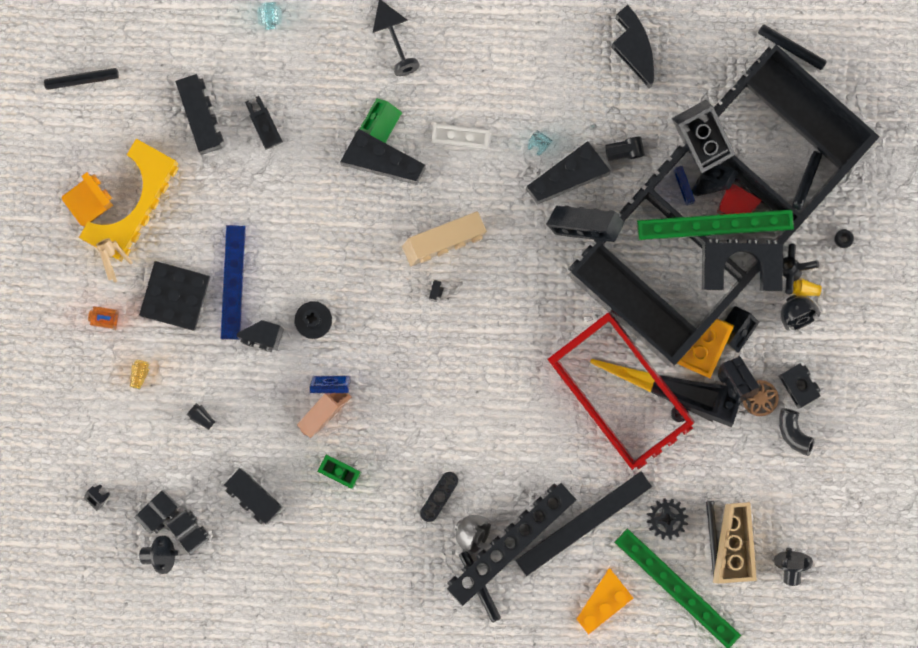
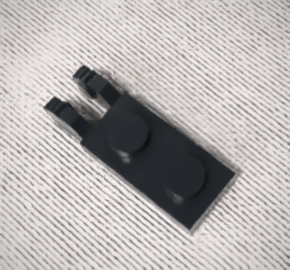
(264, 125)

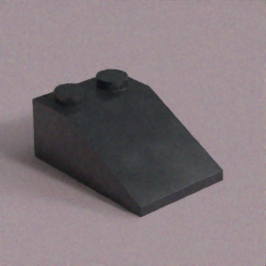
(703, 135)

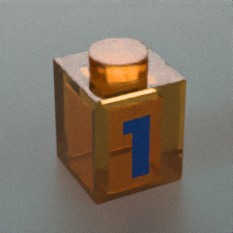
(103, 318)

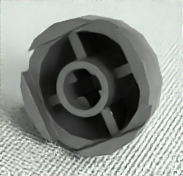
(471, 532)

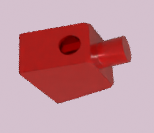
(737, 201)

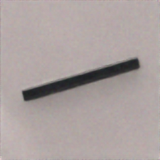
(712, 532)

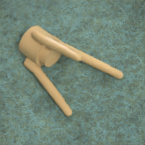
(106, 249)

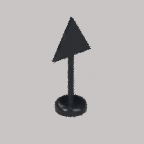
(387, 18)

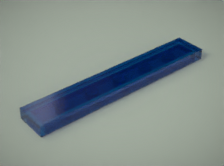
(233, 282)

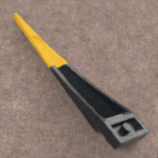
(701, 398)

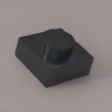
(436, 291)

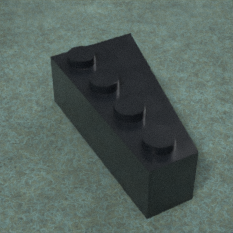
(573, 171)

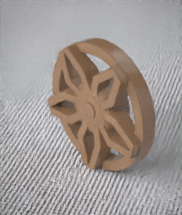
(761, 399)

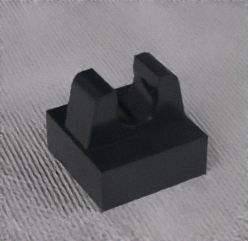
(94, 498)

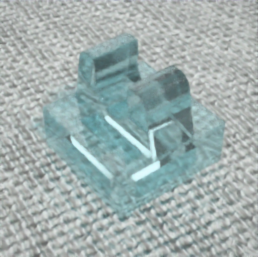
(540, 140)

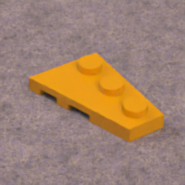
(707, 350)
(604, 602)

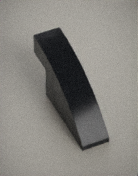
(634, 46)

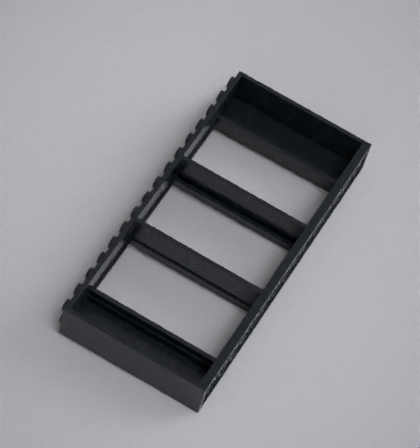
(808, 110)

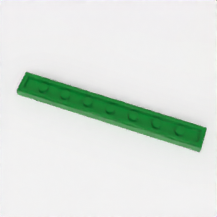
(715, 225)
(677, 588)

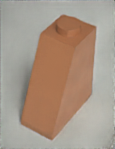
(322, 412)

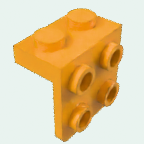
(87, 199)

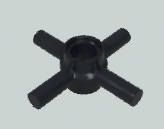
(793, 269)

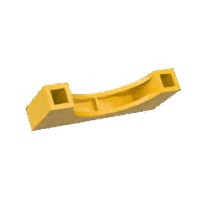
(155, 171)

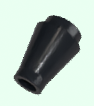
(200, 416)

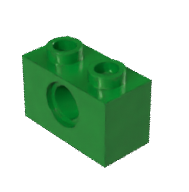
(339, 471)

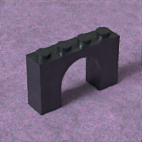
(767, 255)

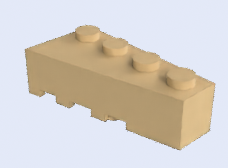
(444, 238)
(736, 546)

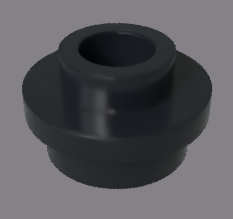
(844, 232)

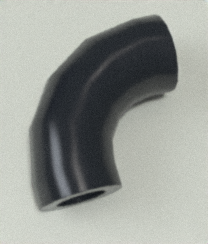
(792, 434)

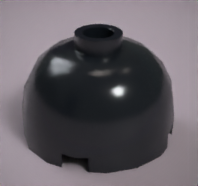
(798, 312)

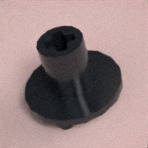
(313, 320)
(160, 555)
(793, 564)

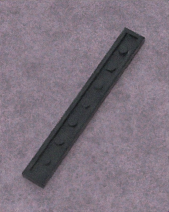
(583, 523)

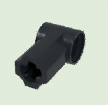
(630, 148)

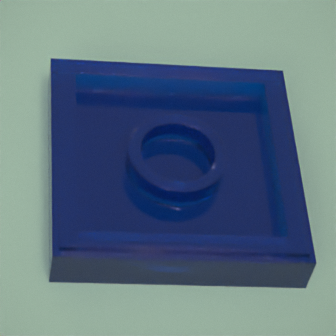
(330, 384)

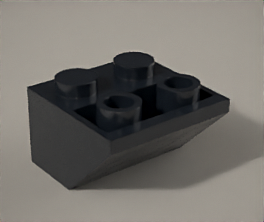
(263, 334)

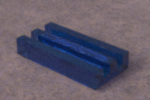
(684, 185)

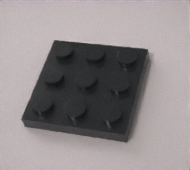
(174, 296)

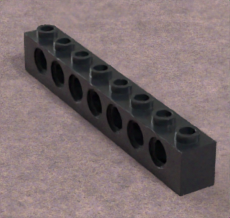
(564, 500)

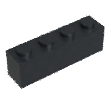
(199, 114)
(585, 223)

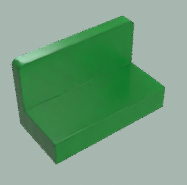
(381, 120)

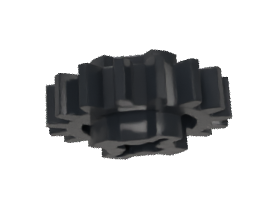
(668, 528)

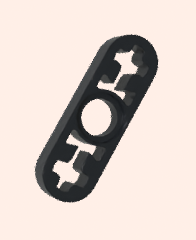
(431, 497)

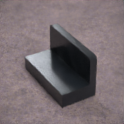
(744, 325)

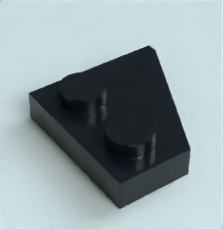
(715, 180)

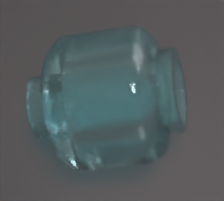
(269, 15)

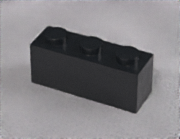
(252, 496)

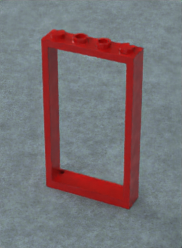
(656, 449)

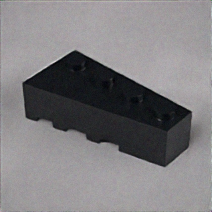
(377, 157)

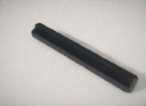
(792, 47)
(81, 78)
(807, 180)
(483, 593)

